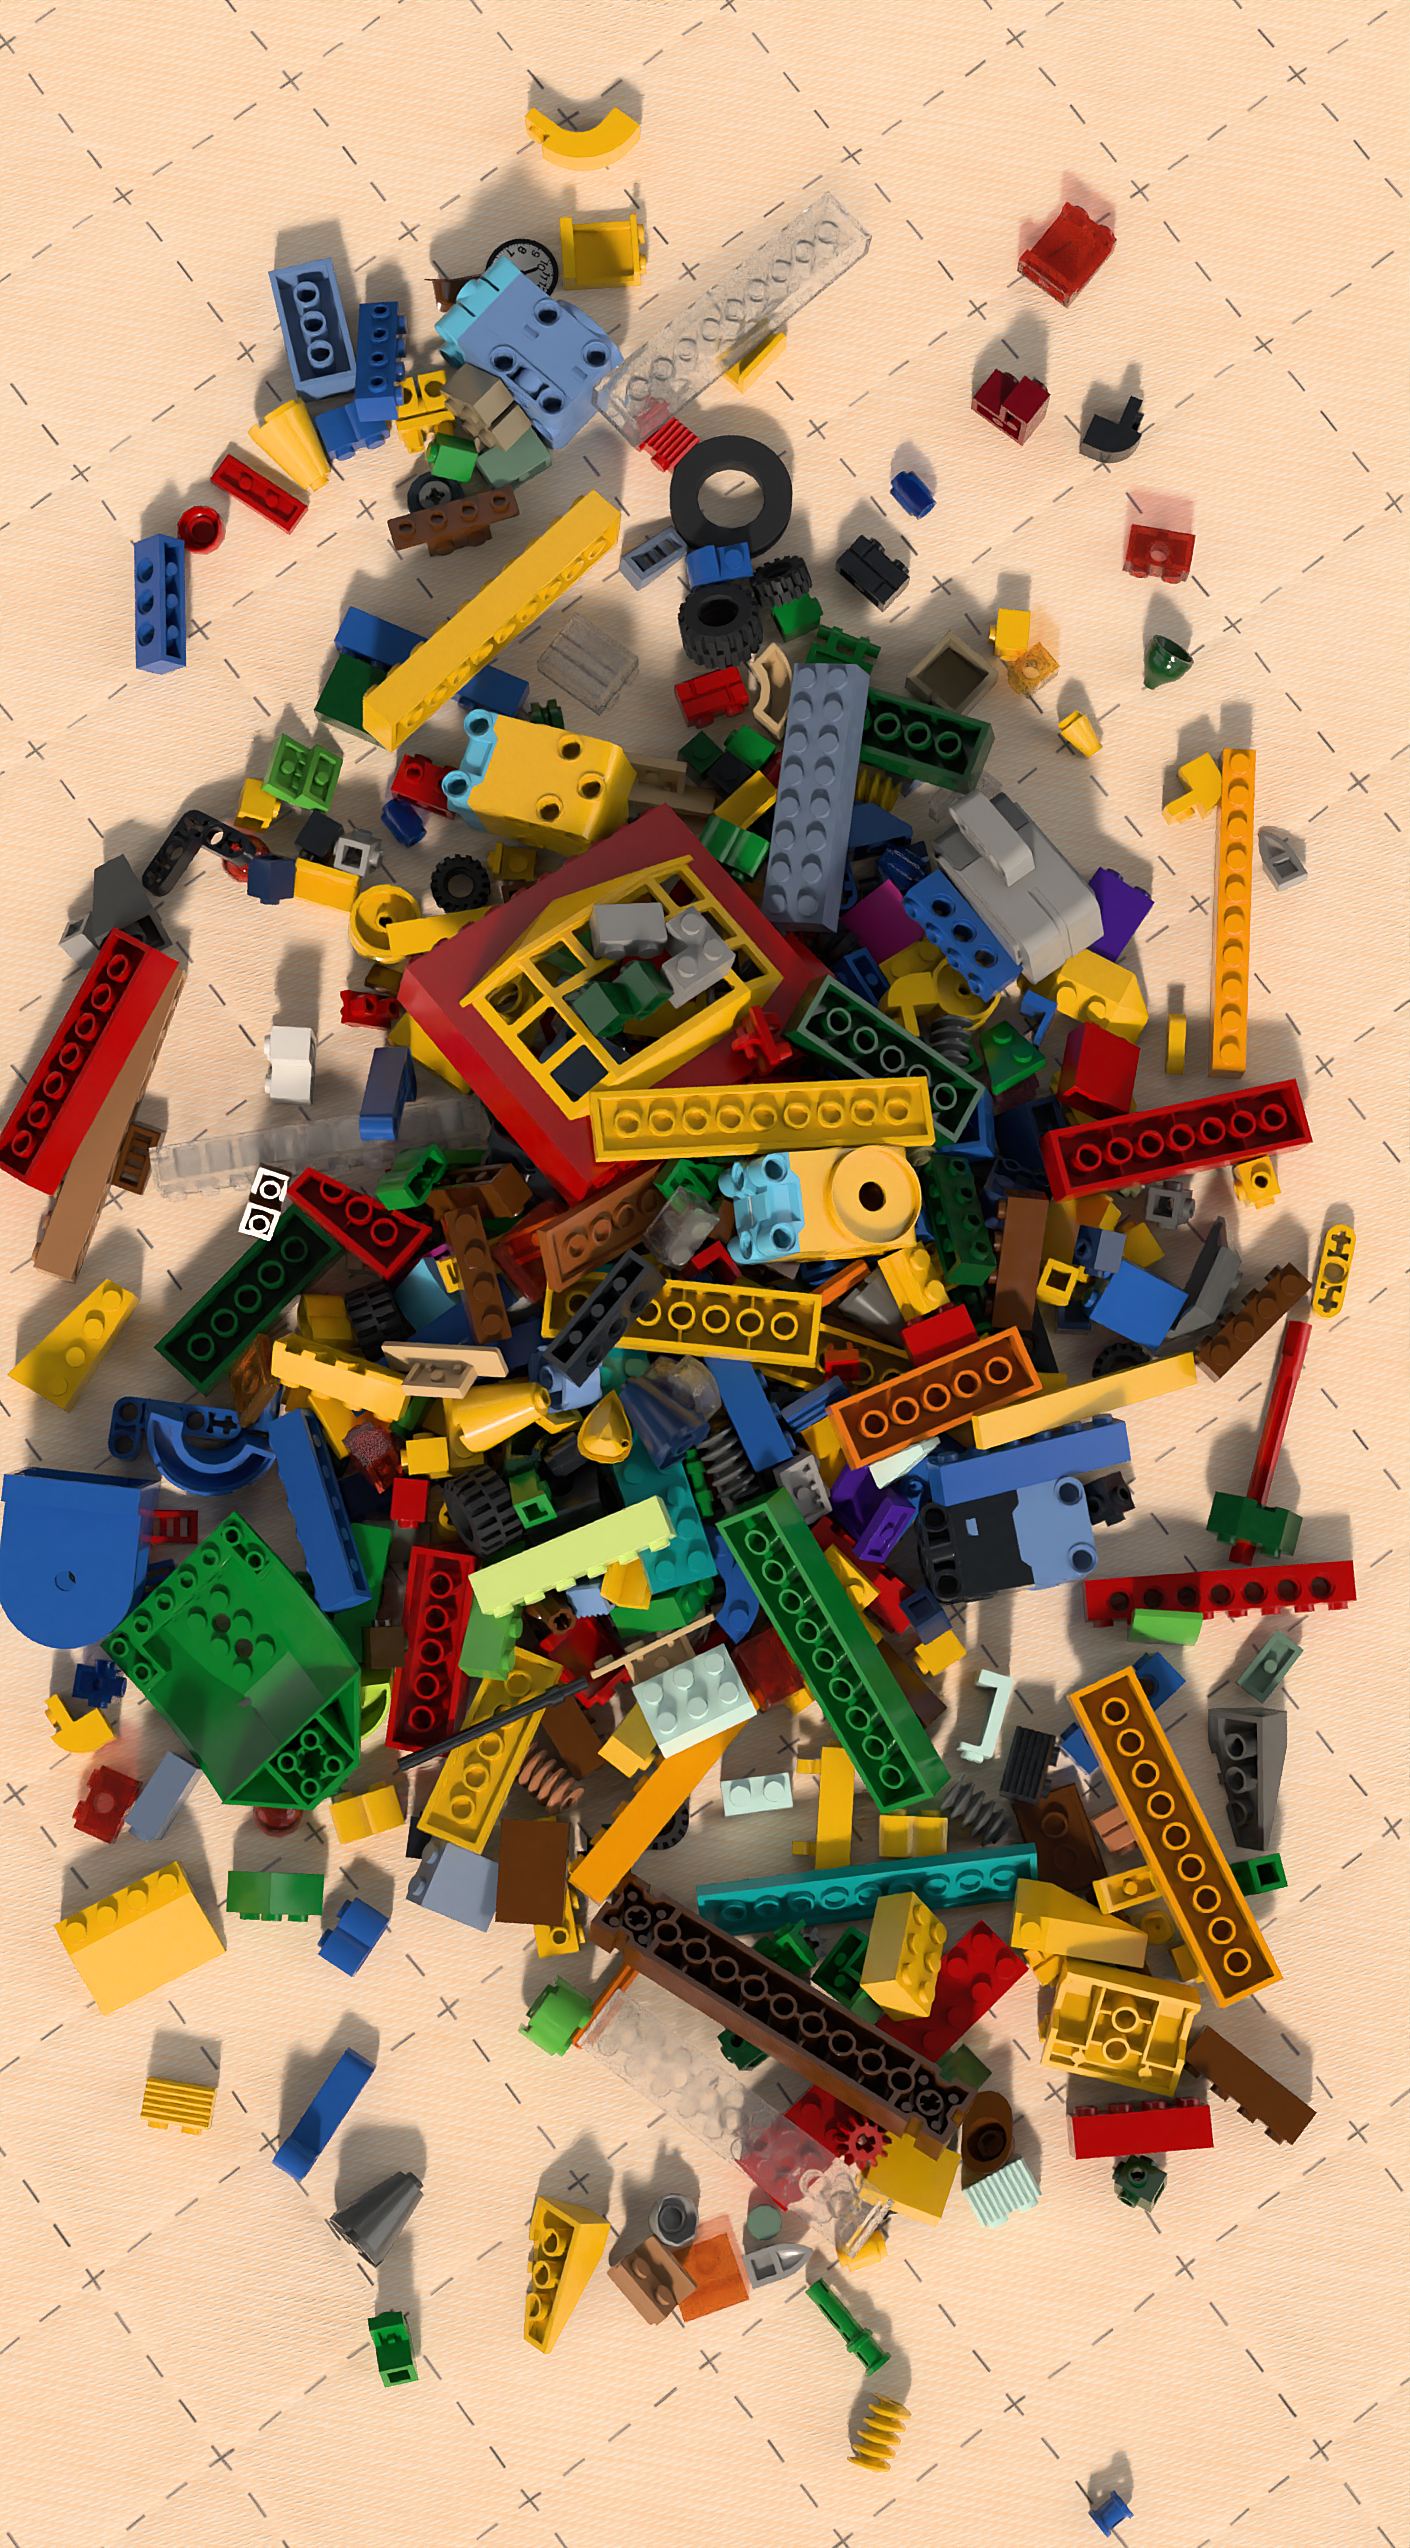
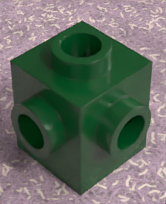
(740, 2051)
(1139, 2182)

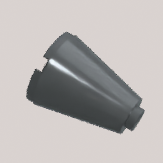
(875, 1308)
(379, 2216)

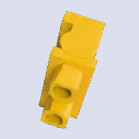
(423, 414)

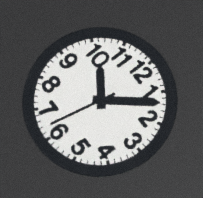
(532, 260)

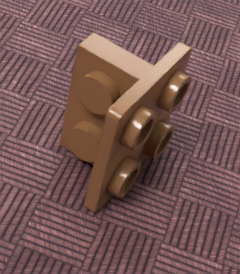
(652, 2280)

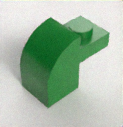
(1259, 1874)
(393, 2348)

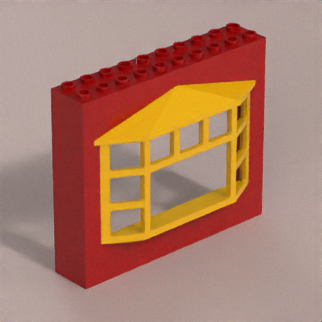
(451, 982)

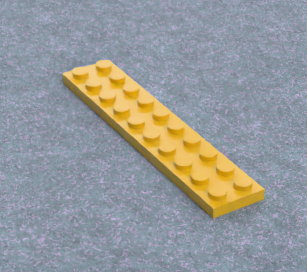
(760, 1118)

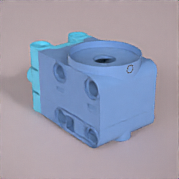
(536, 346)

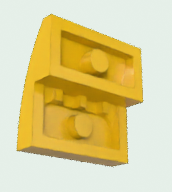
(338, 1421)

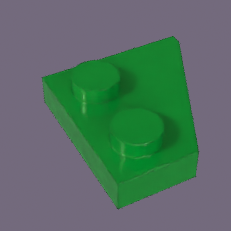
(1008, 1056)
(690, 1174)

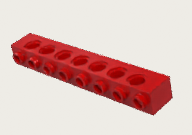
(1337, 1576)

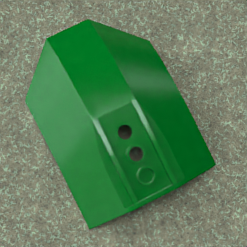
(296, 1677)

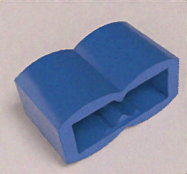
(345, 434)
(353, 1936)

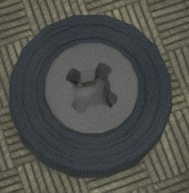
(430, 486)

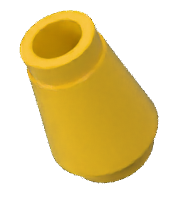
(1080, 733)

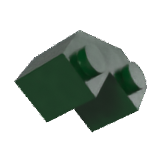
(631, 995)
(1245, 1520)

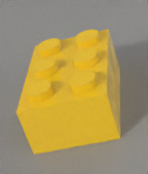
(903, 1956)

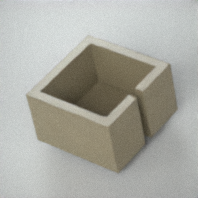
(482, 405)
(951, 676)

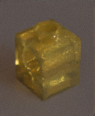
(1039, 659)

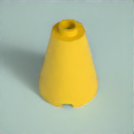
(293, 444)
(497, 1412)

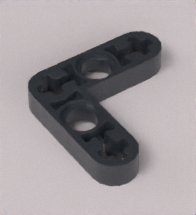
(192, 840)

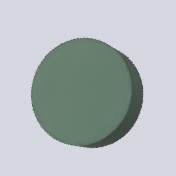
(764, 2222)

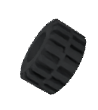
(702, 627)
(375, 1318)
(482, 1511)

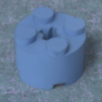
(562, 1392)

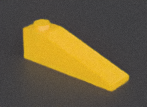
(1064, 1924)
(565, 2254)

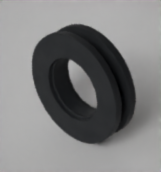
(736, 454)

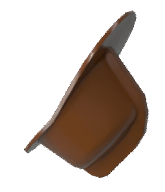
(448, 289)
(988, 2133)

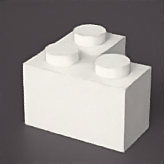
(293, 1065)

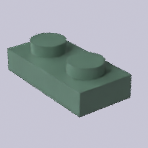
(1269, 1666)

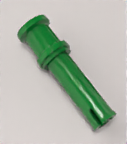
(858, 2339)

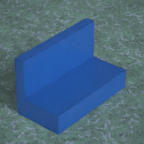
(1039, 1010)

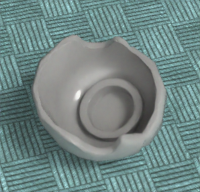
(673, 2219)

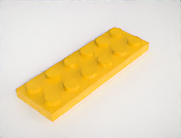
(484, 1769)

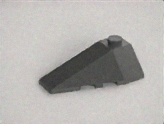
(1251, 1761)

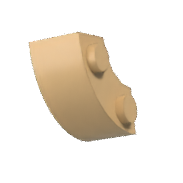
(775, 679)

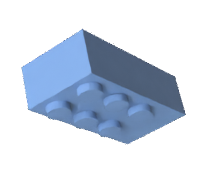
(314, 330)

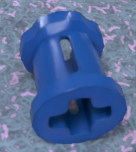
(1110, 2513)

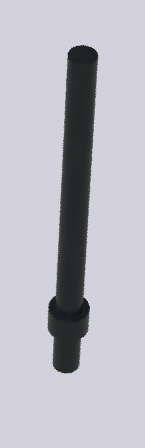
(553, 1696)

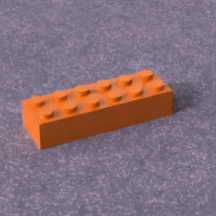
(933, 1398)

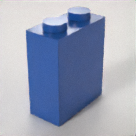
(1135, 1303)

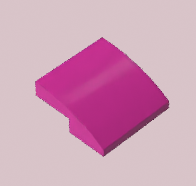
(883, 923)

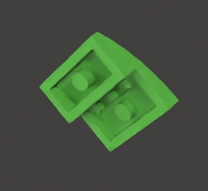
(302, 774)
(1164, 1627)

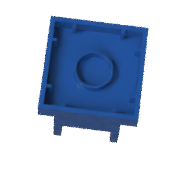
(81, 1526)

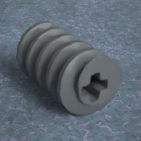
(948, 1038)
(727, 1465)
(976, 1813)

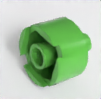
(556, 2017)

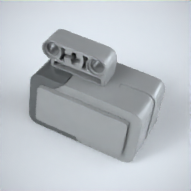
(1018, 883)

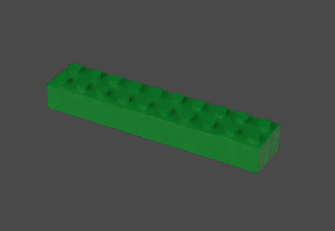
(833, 1650)

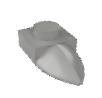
(1280, 862)
(775, 2262)

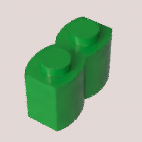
(735, 849)
(411, 1177)

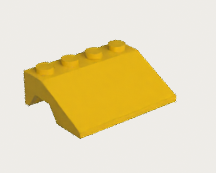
(140, 1938)
(1119, 2026)

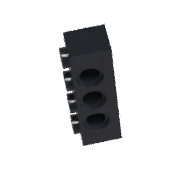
(604, 1318)

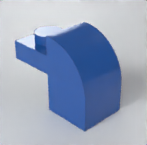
(718, 565)

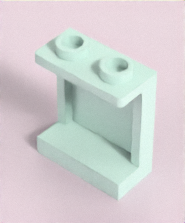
(1001, 1688)

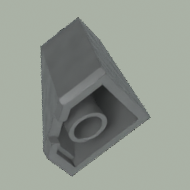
(124, 905)

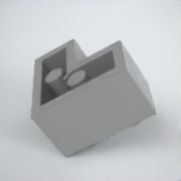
(697, 955)

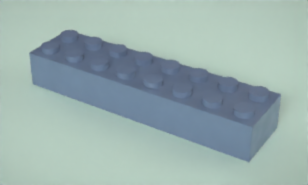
(815, 797)

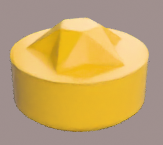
(1159, 1927)

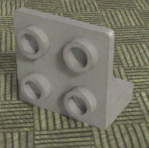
(804, 1484)

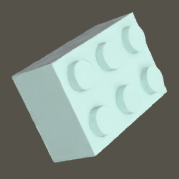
(694, 1701)

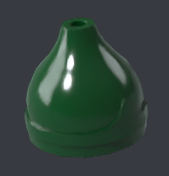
(1164, 662)

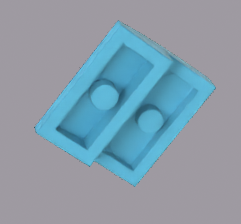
(423, 1294)

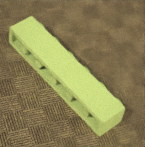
(573, 1556)

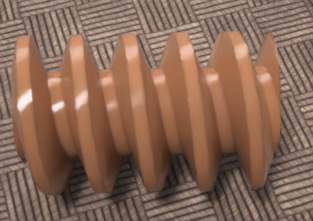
(545, 1783)

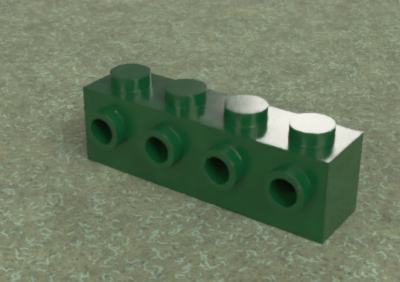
(957, 1220)

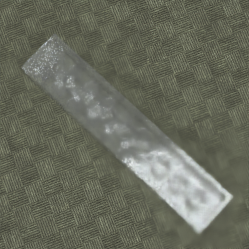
(731, 319)
(320, 1144)
(736, 2123)

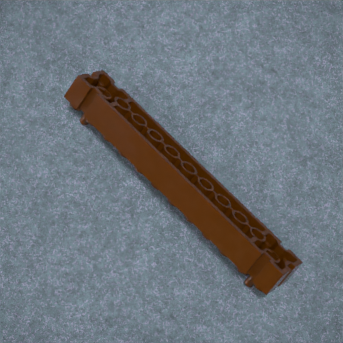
(782, 2015)

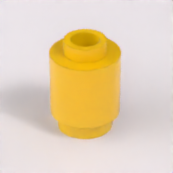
(869, 2254)

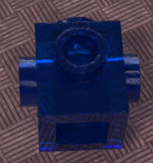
(88, 1684)

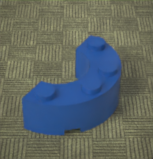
(203, 1470)
(740, 1601)

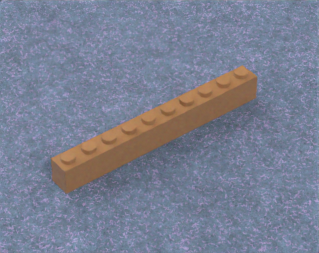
(92, 1168)

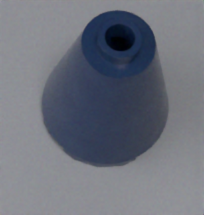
(661, 1421)

